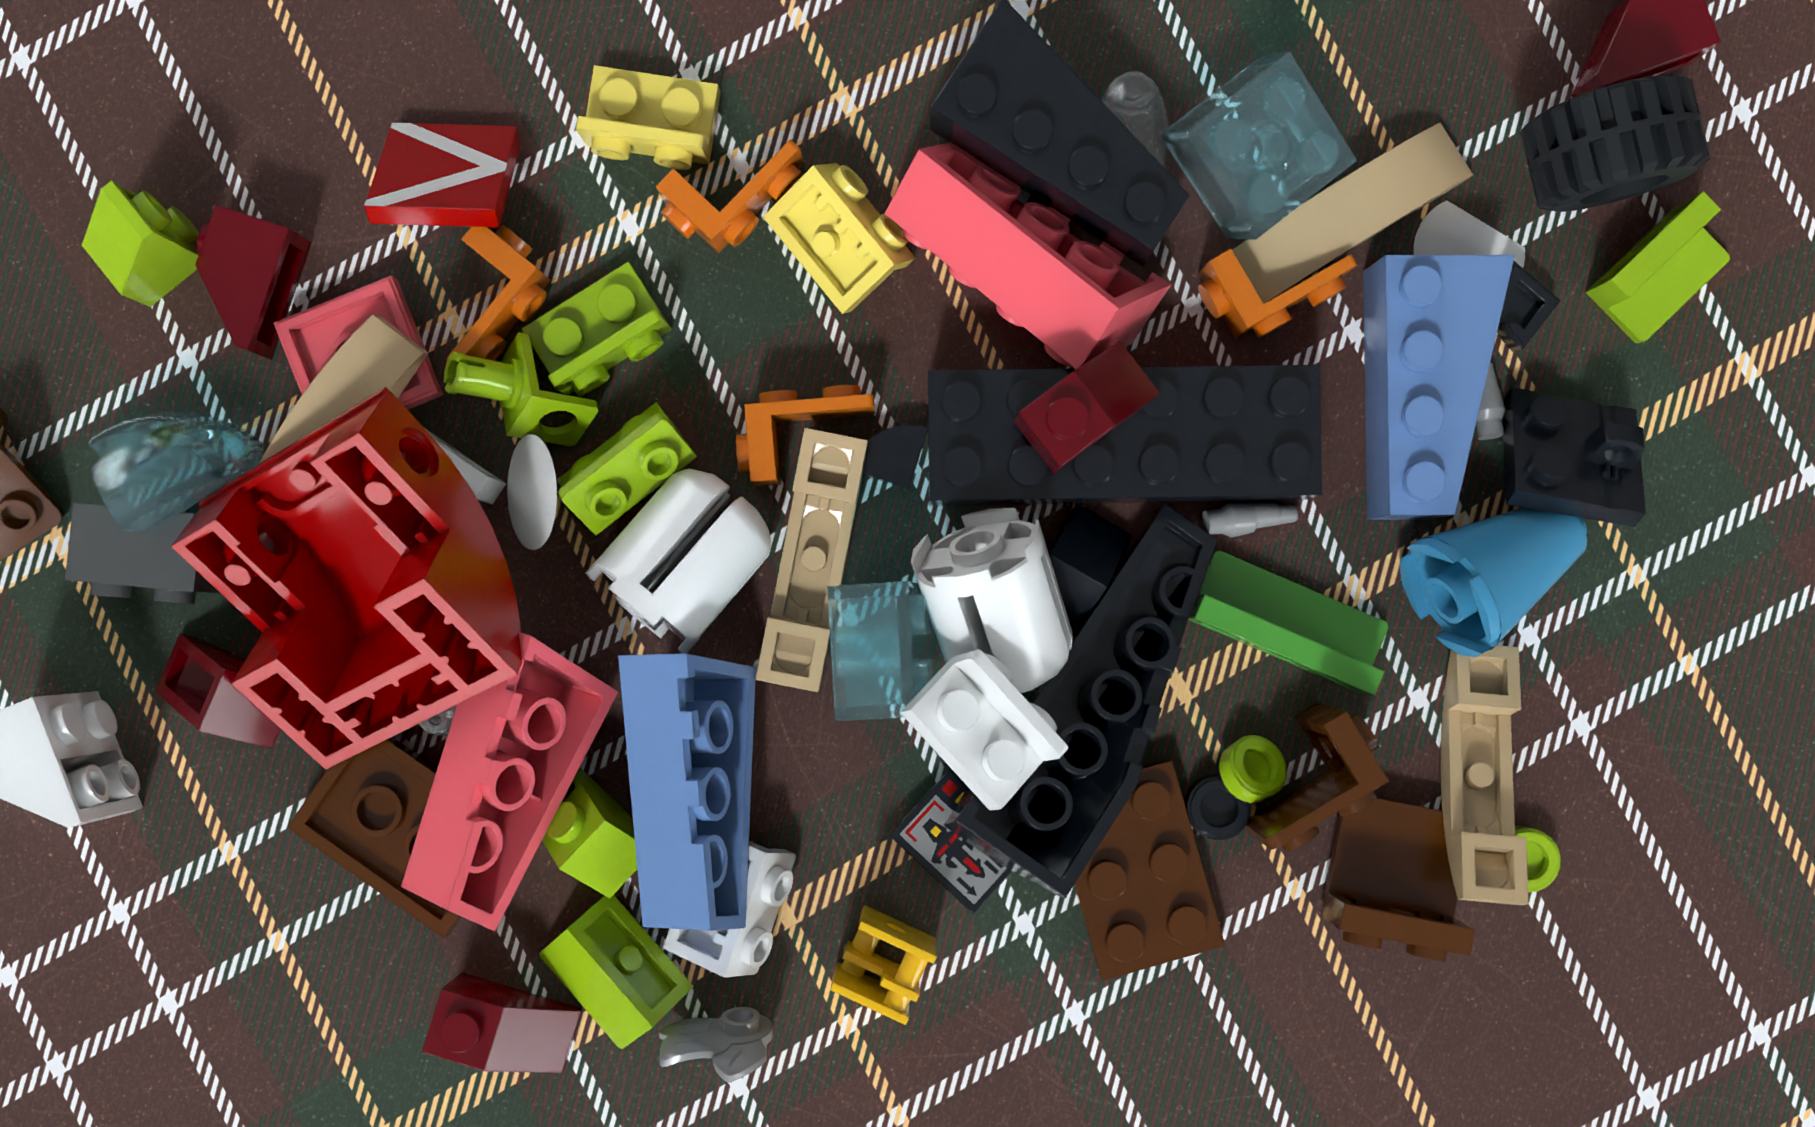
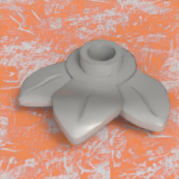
(733, 1041)

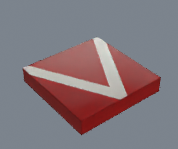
(443, 175)

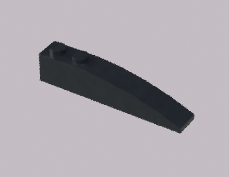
(1102, 709)

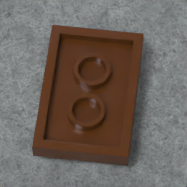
(368, 822)
(1146, 883)

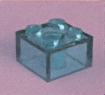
(1258, 146)
(877, 648)

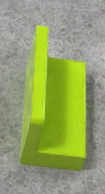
(1661, 270)
(616, 971)

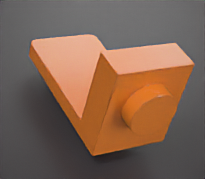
(736, 221)
(1230, 294)
(516, 301)
(758, 449)

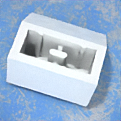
(65, 760)

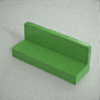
(1291, 623)

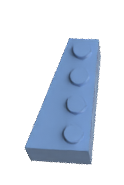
(1425, 375)
(690, 786)

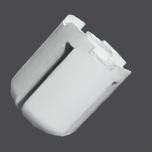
(705, 576)
(996, 594)

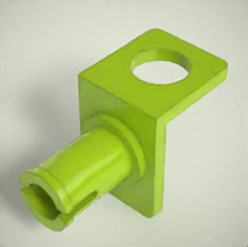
(518, 393)

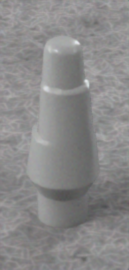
(1491, 409)
(1244, 518)

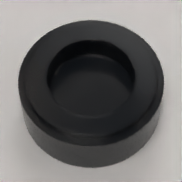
(1214, 809)

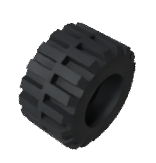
(1615, 143)

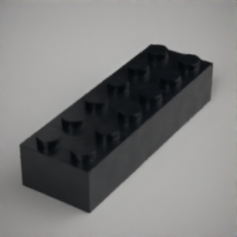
(1200, 440)

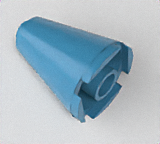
(1489, 573)

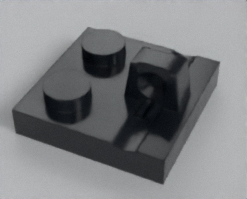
(1573, 457)

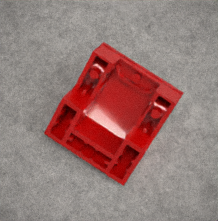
(363, 577)

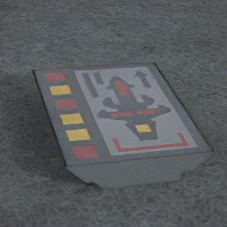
(942, 853)

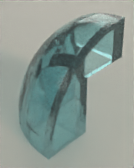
(166, 464)

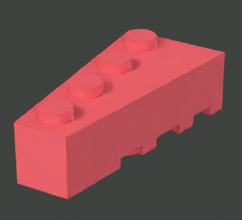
(1022, 256)
(503, 782)

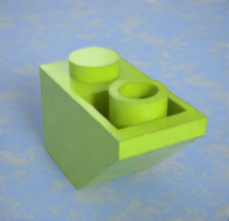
(140, 243)
(592, 837)

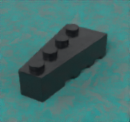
(1054, 137)

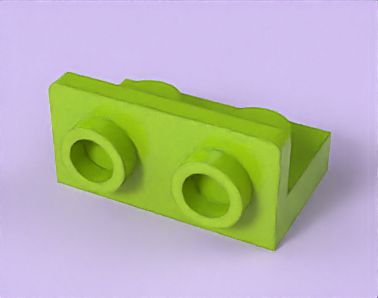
(598, 331)
(624, 469)

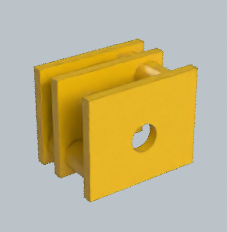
(898, 981)

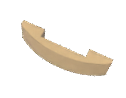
(1352, 211)
(364, 364)
(812, 559)
(1478, 777)

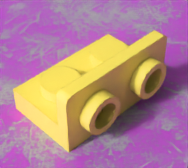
(650, 117)
(839, 234)

